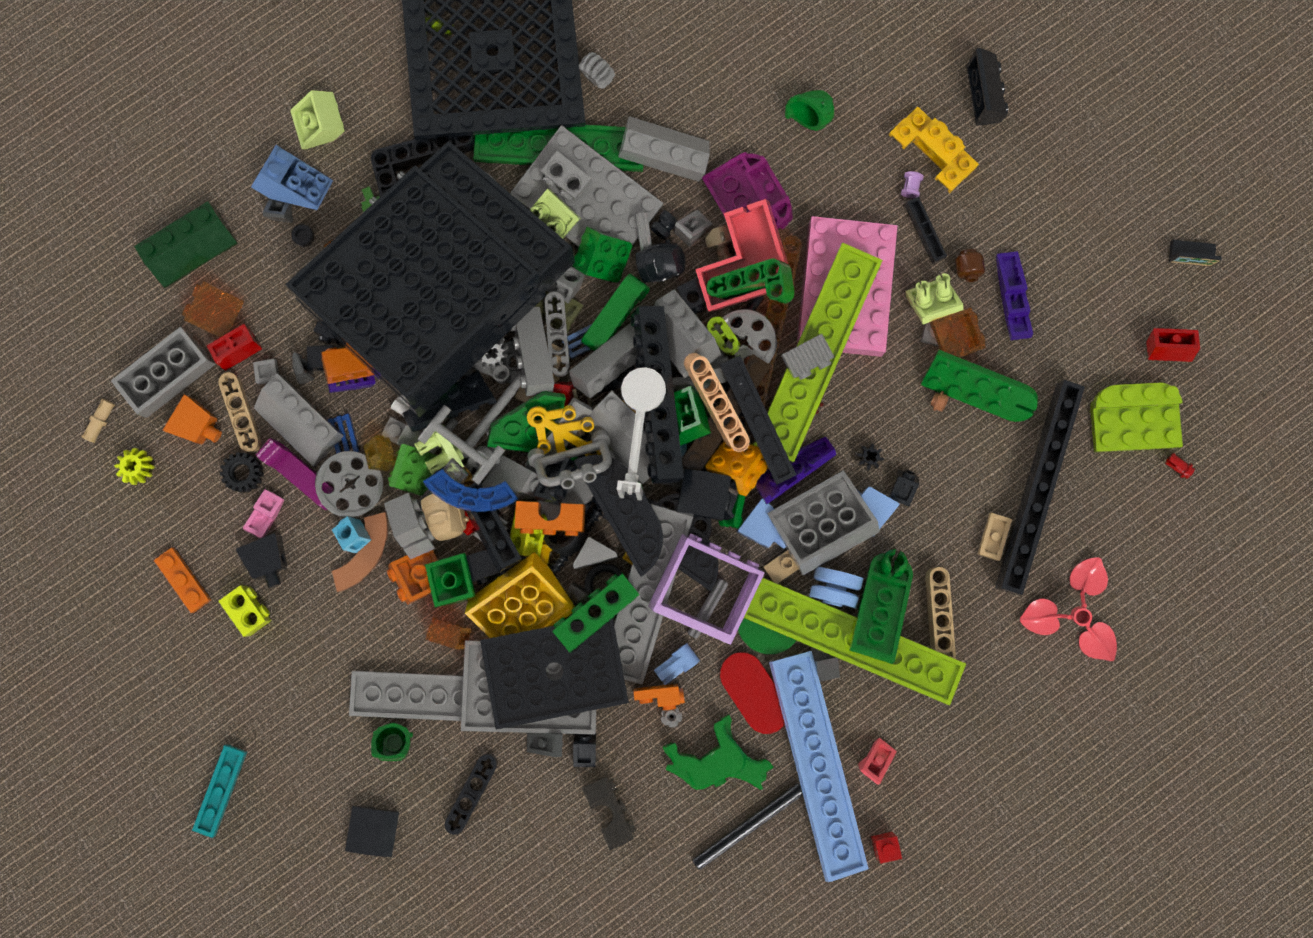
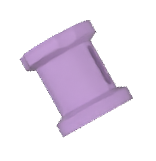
(912, 184)

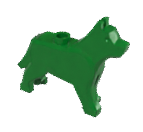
(719, 763)

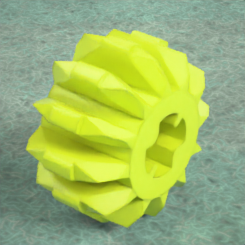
(127, 464)

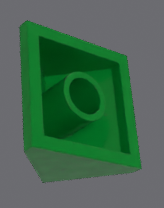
(450, 580)

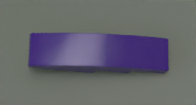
(1013, 295)

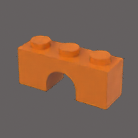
(529, 518)

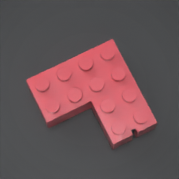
(754, 241)

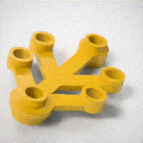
(561, 430)

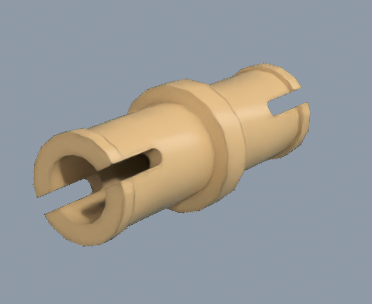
(98, 420)

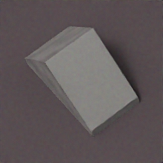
(692, 227)

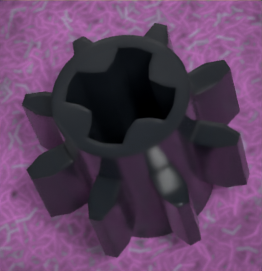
(875, 459)

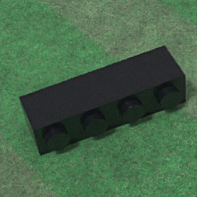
(494, 537)

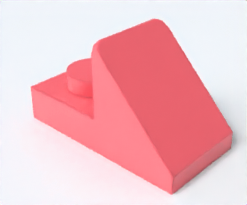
(877, 761)

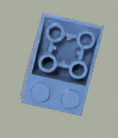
(291, 180)

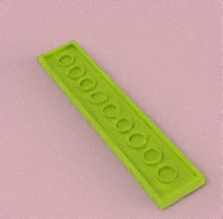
(834, 318)
(832, 633)

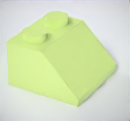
(317, 119)

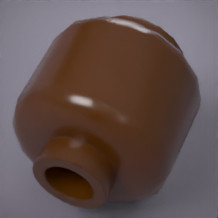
(970, 265)

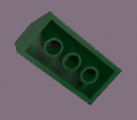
(186, 244)

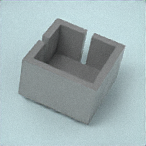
(409, 525)

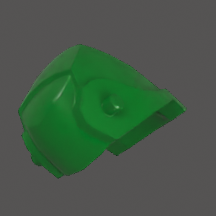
(811, 109)
(391, 742)

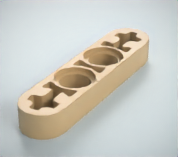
(237, 413)

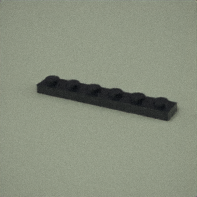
(757, 419)

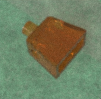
(447, 633)

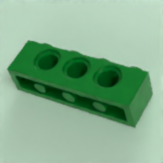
(616, 584)

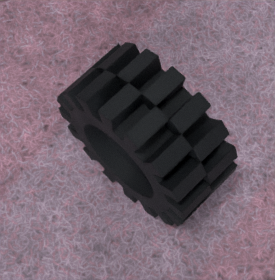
(230, 466)

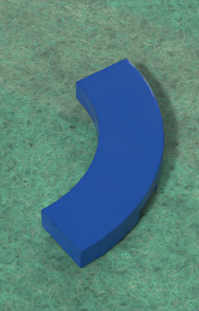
(469, 498)

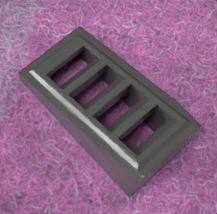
(302, 373)

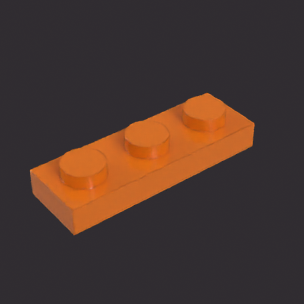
(182, 580)

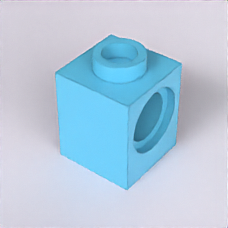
(351, 534)

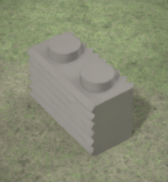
(808, 356)

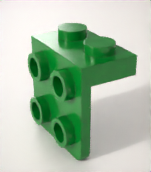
(602, 255)

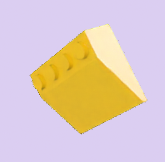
(520, 600)

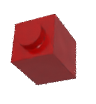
(886, 847)

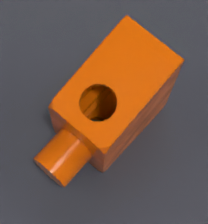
(192, 422)

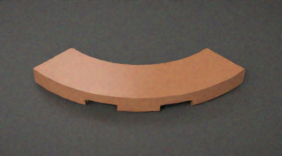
(367, 557)

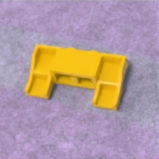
(938, 144)

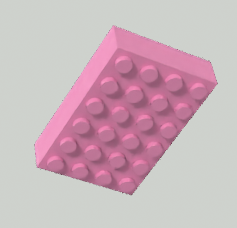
(823, 243)

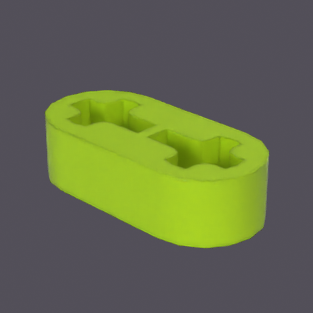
(727, 333)

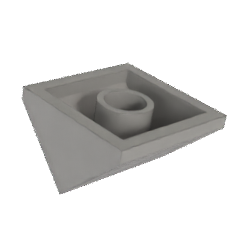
(593, 553)

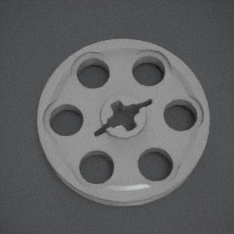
(754, 337)
(338, 482)

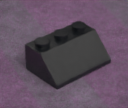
(986, 88)

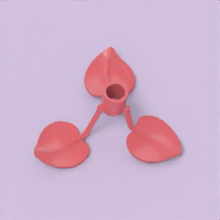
(1042, 614)

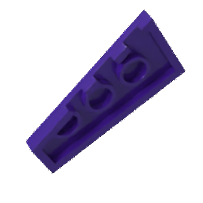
(807, 460)

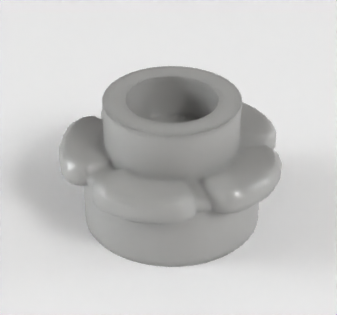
(672, 722)

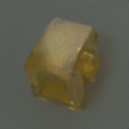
(379, 453)

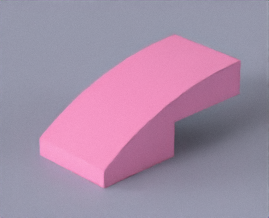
(264, 514)

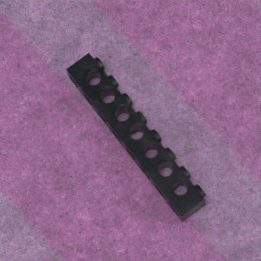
(654, 319)

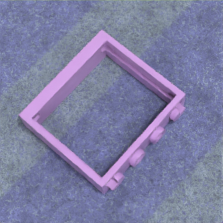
(740, 607)

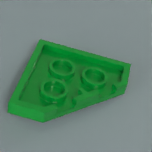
(513, 429)

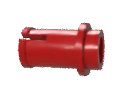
(1180, 466)

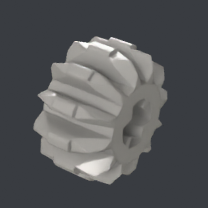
(596, 70)
(494, 356)

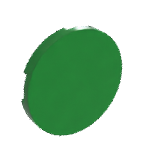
(763, 639)

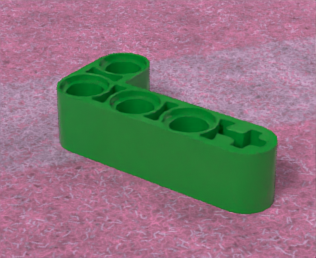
(748, 283)
(615, 312)

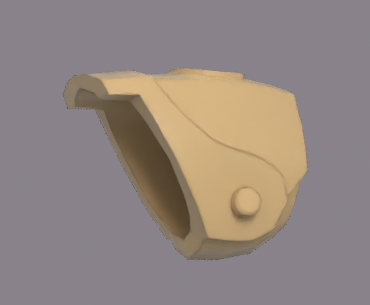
(443, 519)

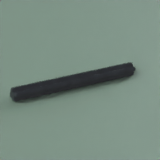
(748, 826)

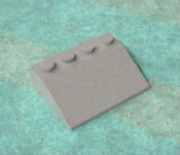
(824, 522)

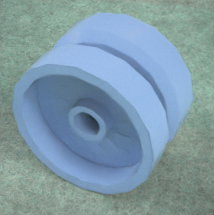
(836, 586)

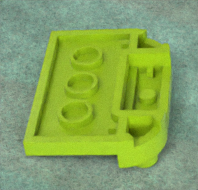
(1136, 417)

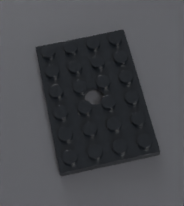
(525, 694)

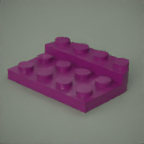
(747, 181)

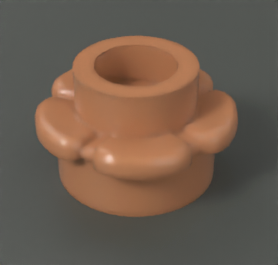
(939, 401)

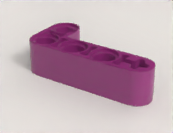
(292, 468)

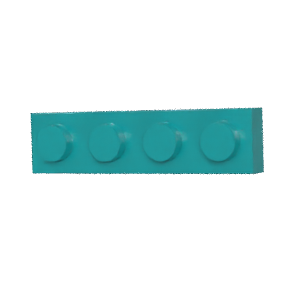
(219, 791)

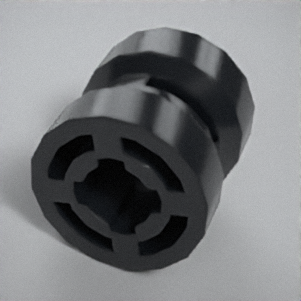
(664, 225)

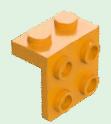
(742, 466)

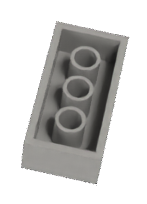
(163, 372)

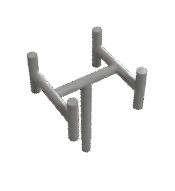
(466, 447)

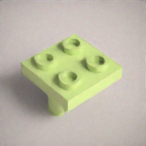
(555, 213)
(934, 299)
(448, 452)

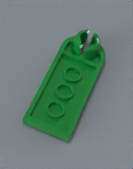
(980, 387)
(882, 607)

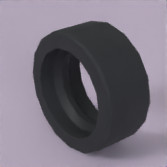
(569, 547)
(598, 569)

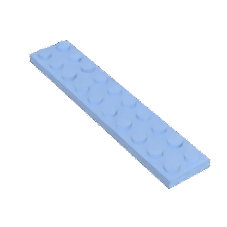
(818, 766)

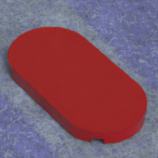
(752, 692)

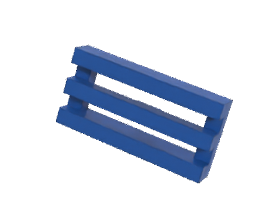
(339, 419)

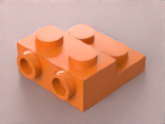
(411, 576)
(667, 695)

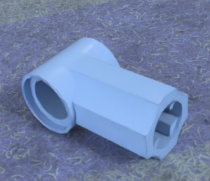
(680, 661)

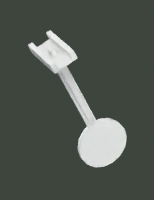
(642, 391)

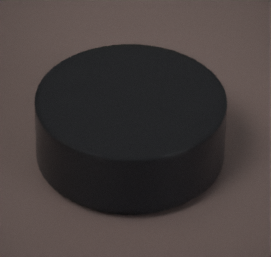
(302, 235)

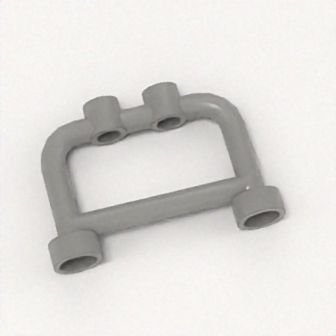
(566, 478)

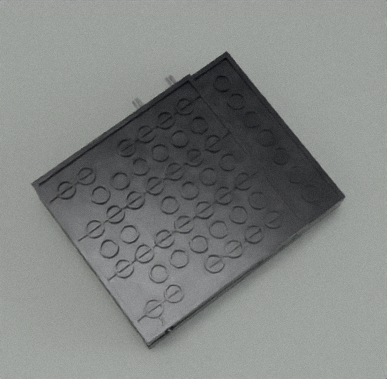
(432, 276)

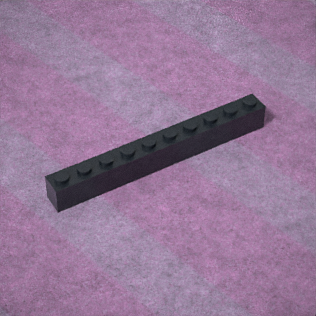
(1039, 487)

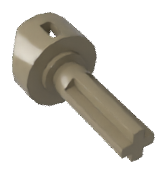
(719, 239)

